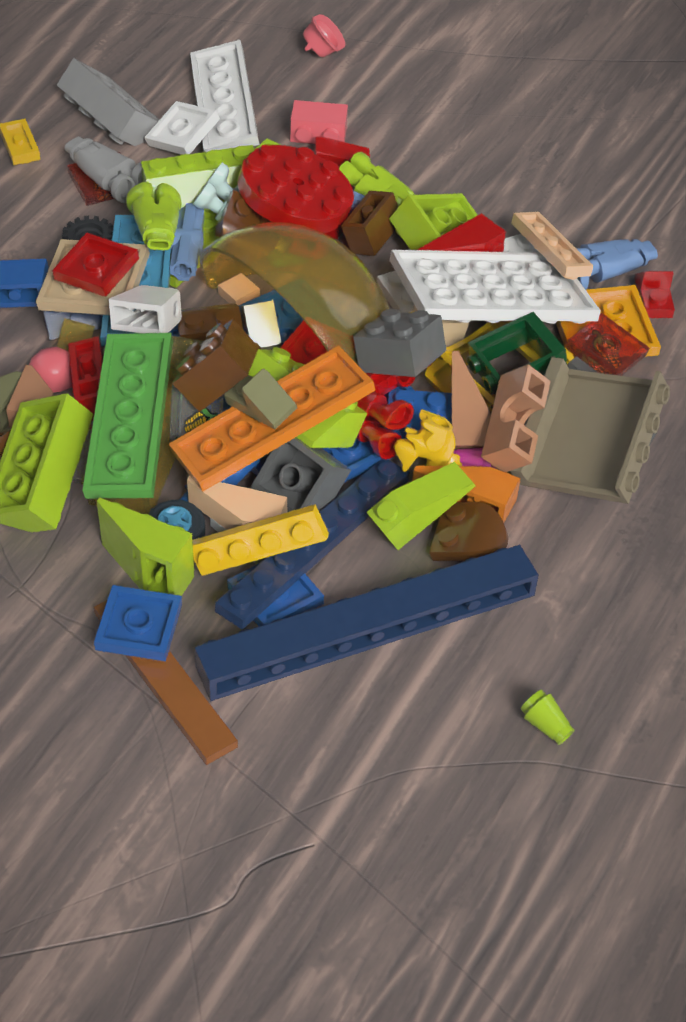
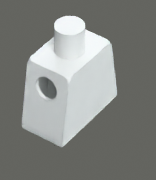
(156, 310)

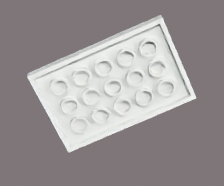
(491, 286)

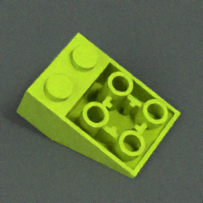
(147, 549)

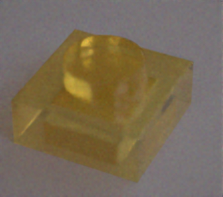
(74, 331)

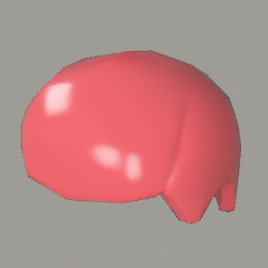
(54, 368)

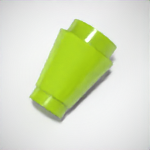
(546, 715)

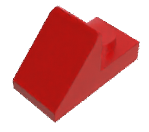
(655, 293)

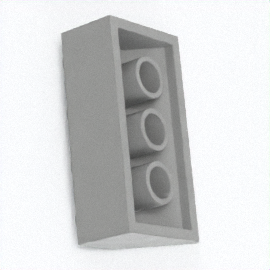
(107, 103)

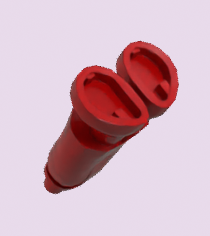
(391, 416)

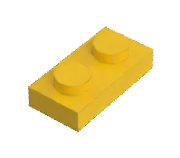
(19, 142)

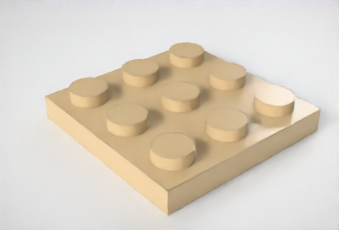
(68, 298)

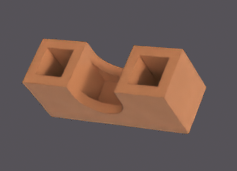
(508, 440)

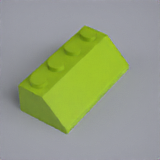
(192, 171)
(334, 432)
(41, 461)

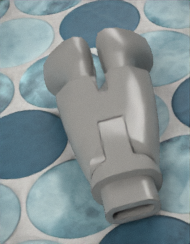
(105, 166)

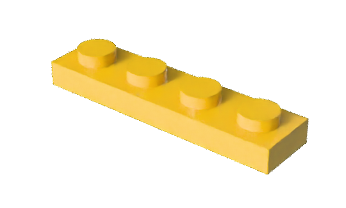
(259, 540)

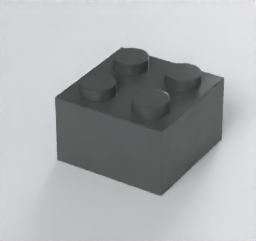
(400, 343)

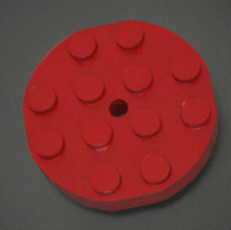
(295, 187)

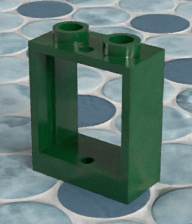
(509, 337)

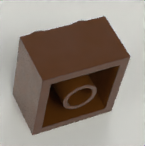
(215, 364)

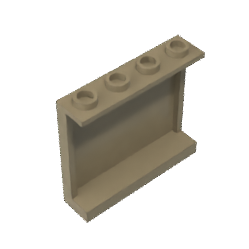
(593, 432)

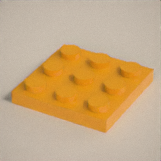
(623, 307)

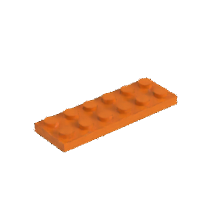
(237, 440)

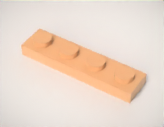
(552, 245)

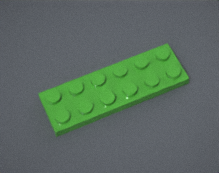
(128, 416)

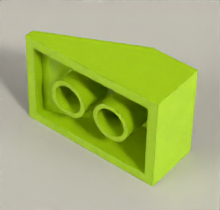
(429, 217)

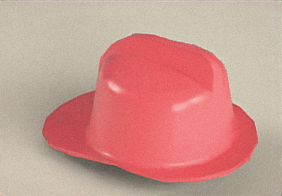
(323, 36)

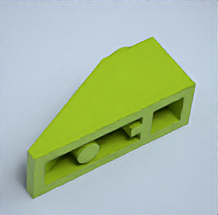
(419, 503)

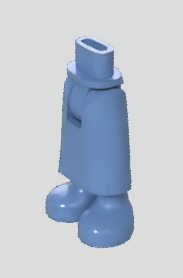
(615, 258)

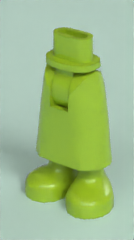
(369, 177)
(155, 221)

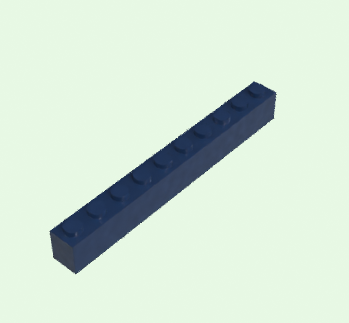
(364, 622)

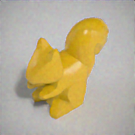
(433, 441)

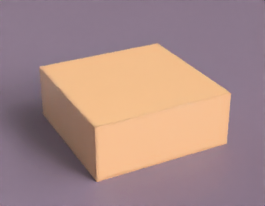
(238, 290)

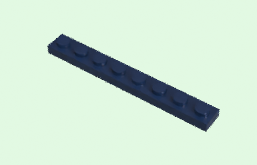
(282, 570)

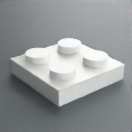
(182, 128)

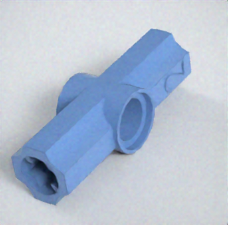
(187, 242)

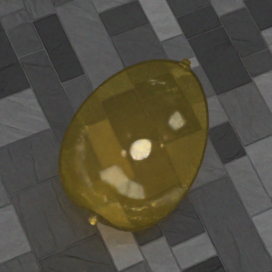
(309, 270)

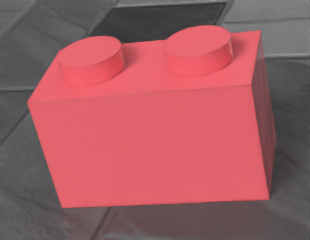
(318, 120)

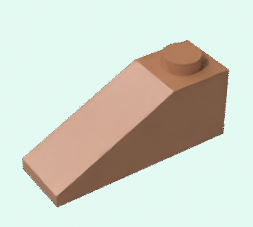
(469, 409)

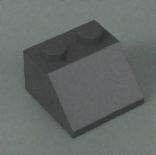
(301, 475)

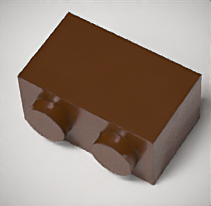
(369, 223)

